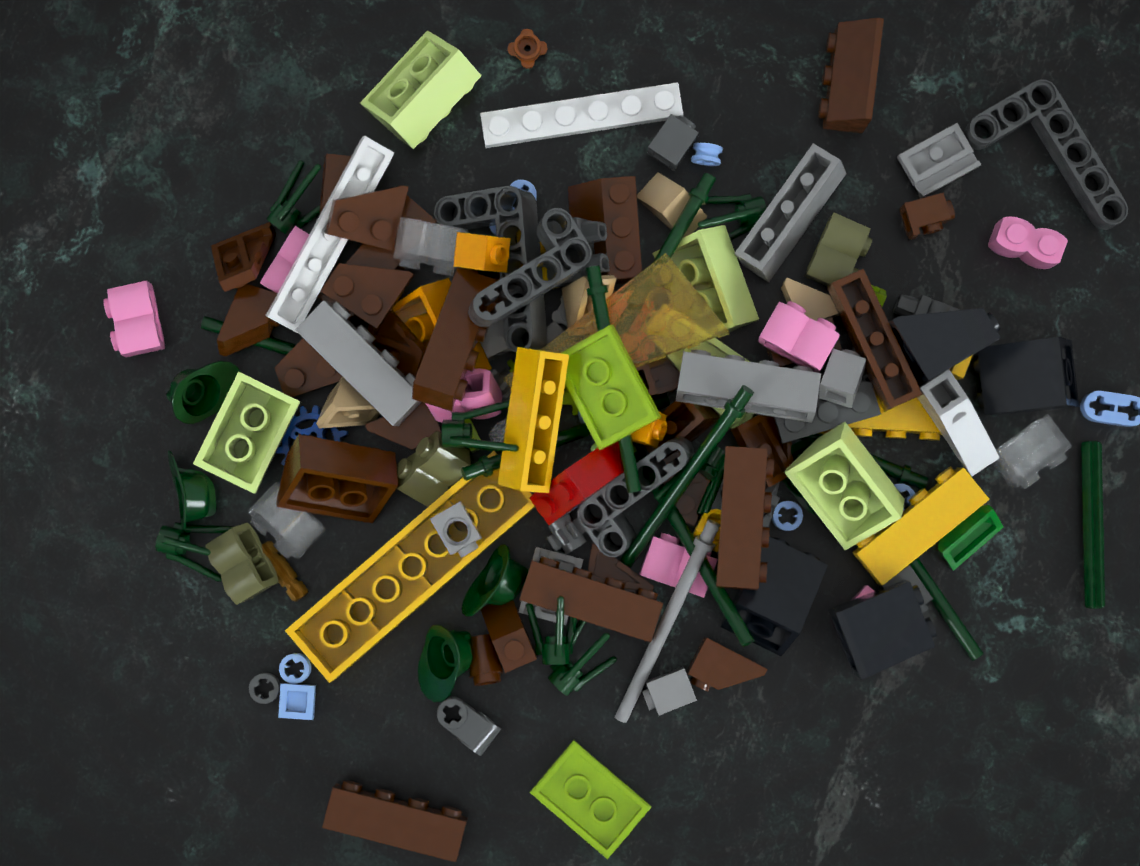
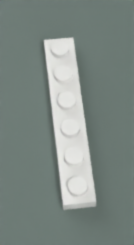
(581, 115)
(321, 249)

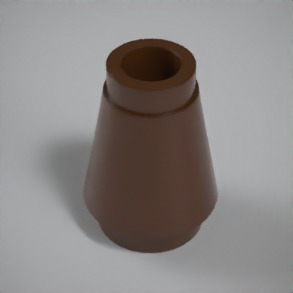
(485, 664)

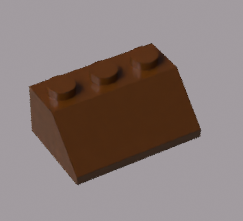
(851, 75)
(615, 204)
(337, 479)

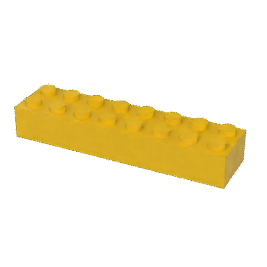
(403, 575)

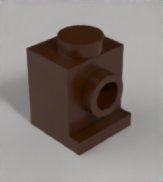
(926, 215)

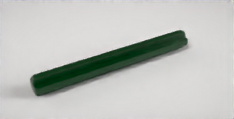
(1093, 524)

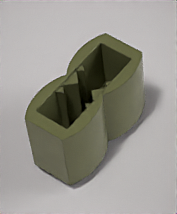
(838, 250)
(431, 469)
(242, 563)

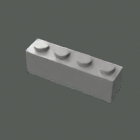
(791, 212)
(359, 361)
(776, 389)

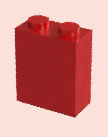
(579, 483)

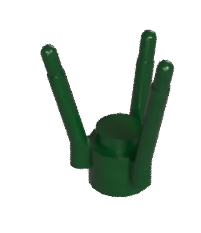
(283, 212)
(746, 213)
(459, 434)
(712, 470)
(175, 542)
(556, 648)
(567, 676)

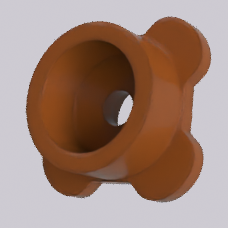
(527, 38)

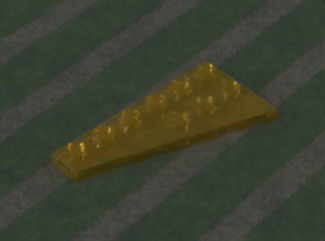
(652, 316)

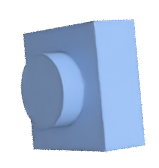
(297, 701)

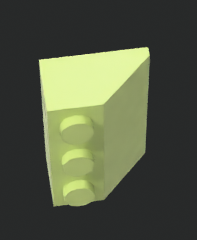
(421, 89)
(715, 273)
(246, 432)
(846, 486)

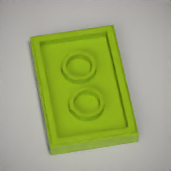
(608, 388)
(590, 799)

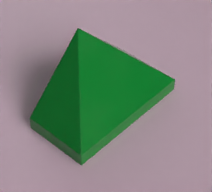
(969, 536)

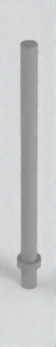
(703, 545)

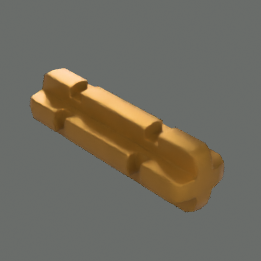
(285, 573)

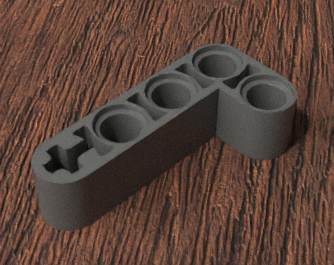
(527, 276)
(613, 506)

